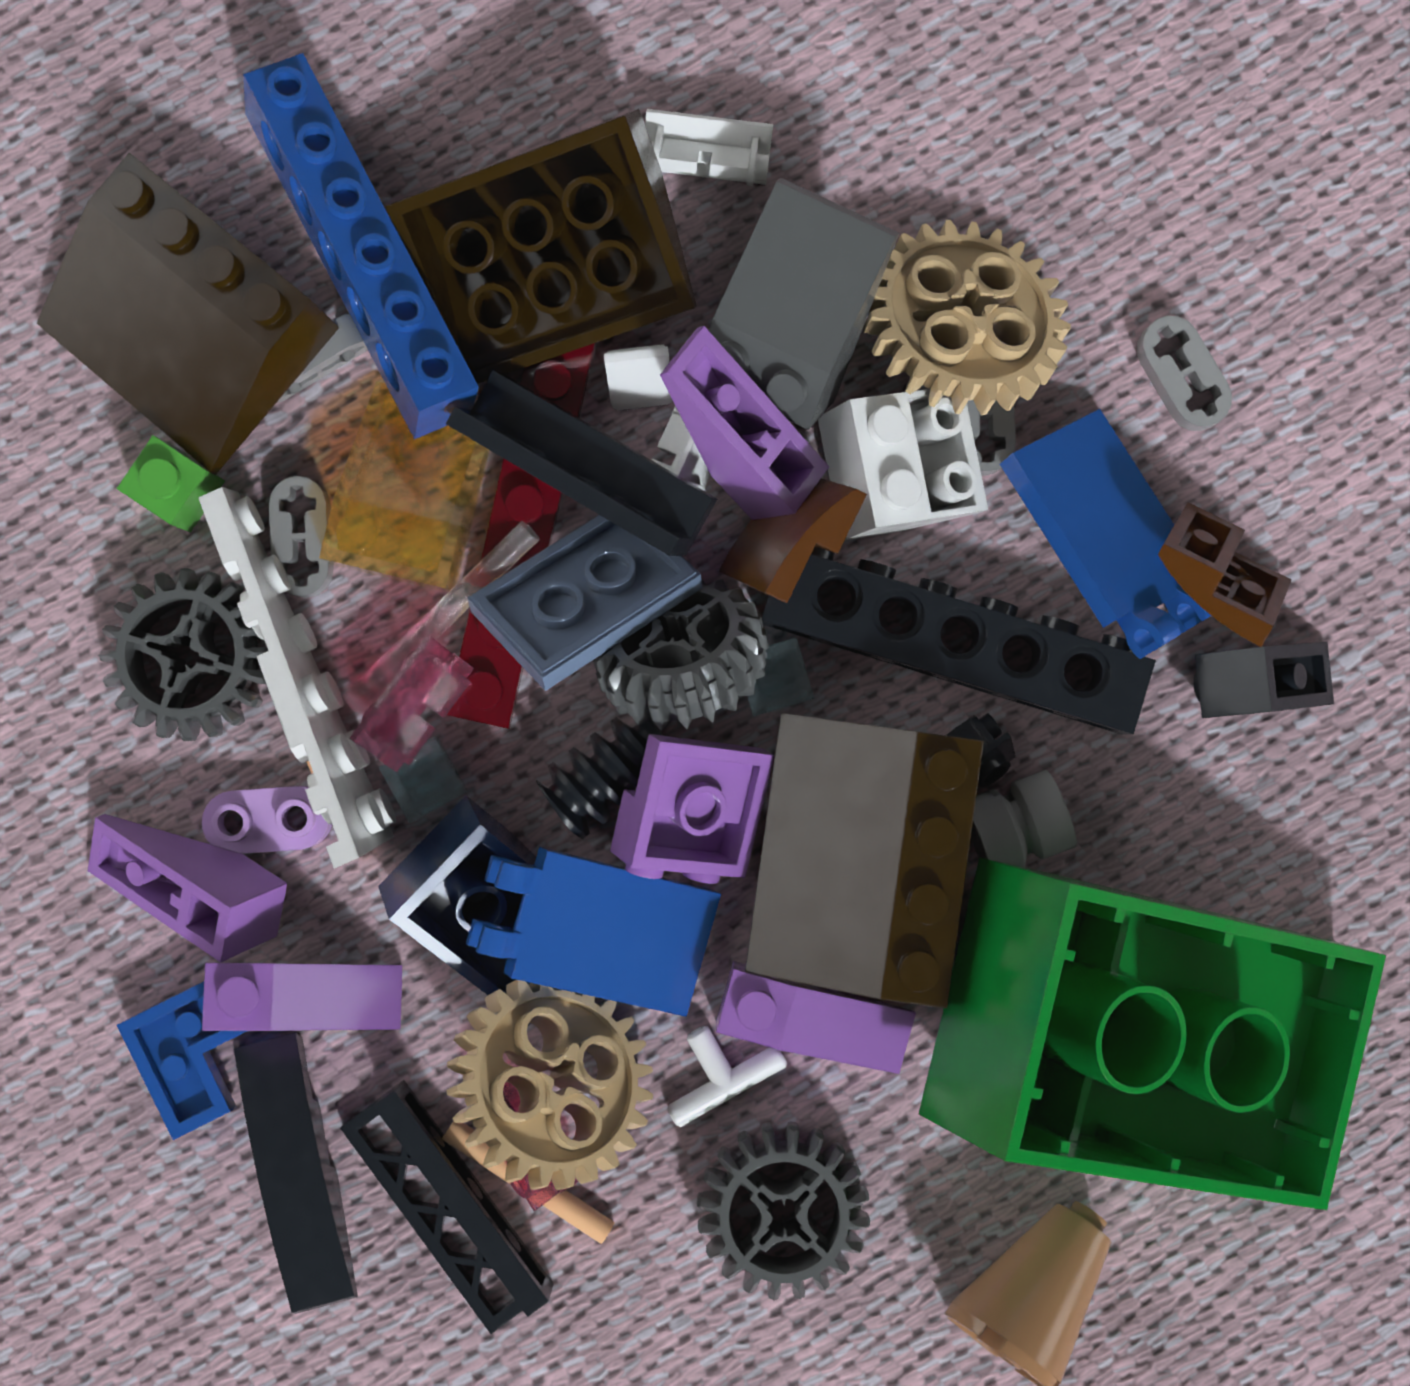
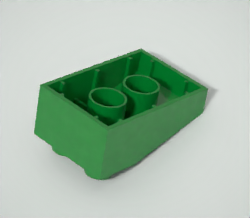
(1149, 1039)

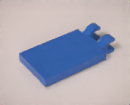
(1105, 529)
(600, 930)

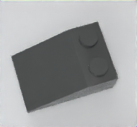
(802, 298)

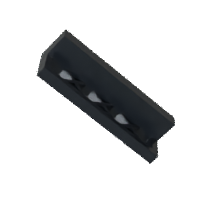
(585, 464)
(459, 1198)

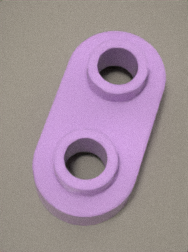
(264, 820)

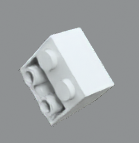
(907, 459)

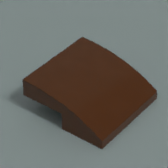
(776, 549)
(1220, 580)

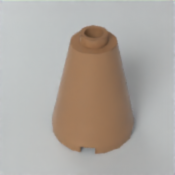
(1037, 1293)

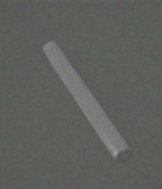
(442, 615)

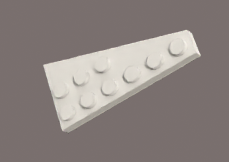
(300, 693)

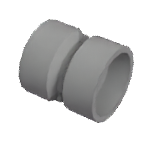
(1023, 822)

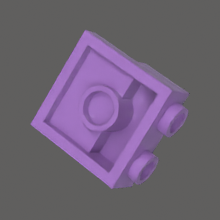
(692, 809)

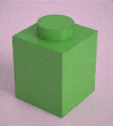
(169, 484)

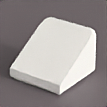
(636, 377)

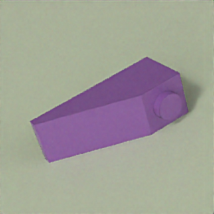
(740, 430)
(191, 886)
(301, 997)
(814, 1021)

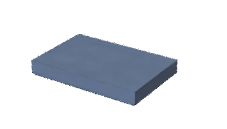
(581, 598)

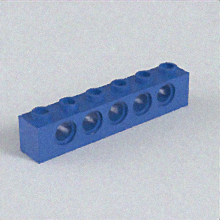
(358, 244)

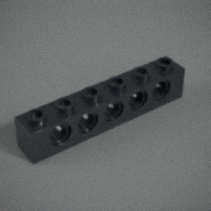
(1108, 703)

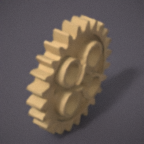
(979, 305)
(533, 1135)

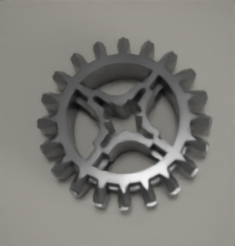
(135, 639)
(688, 659)
(767, 1232)

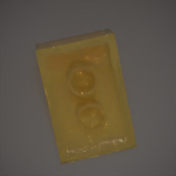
(405, 501)

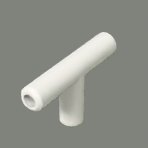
(724, 1080)

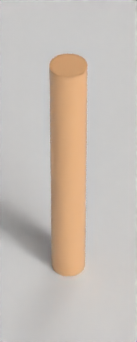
(563, 1205)

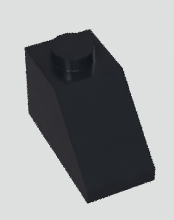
(1263, 679)

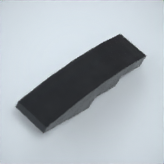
(295, 1173)

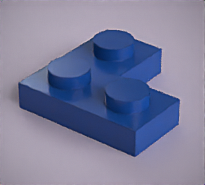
(177, 1061)

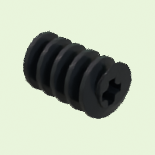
(598, 776)

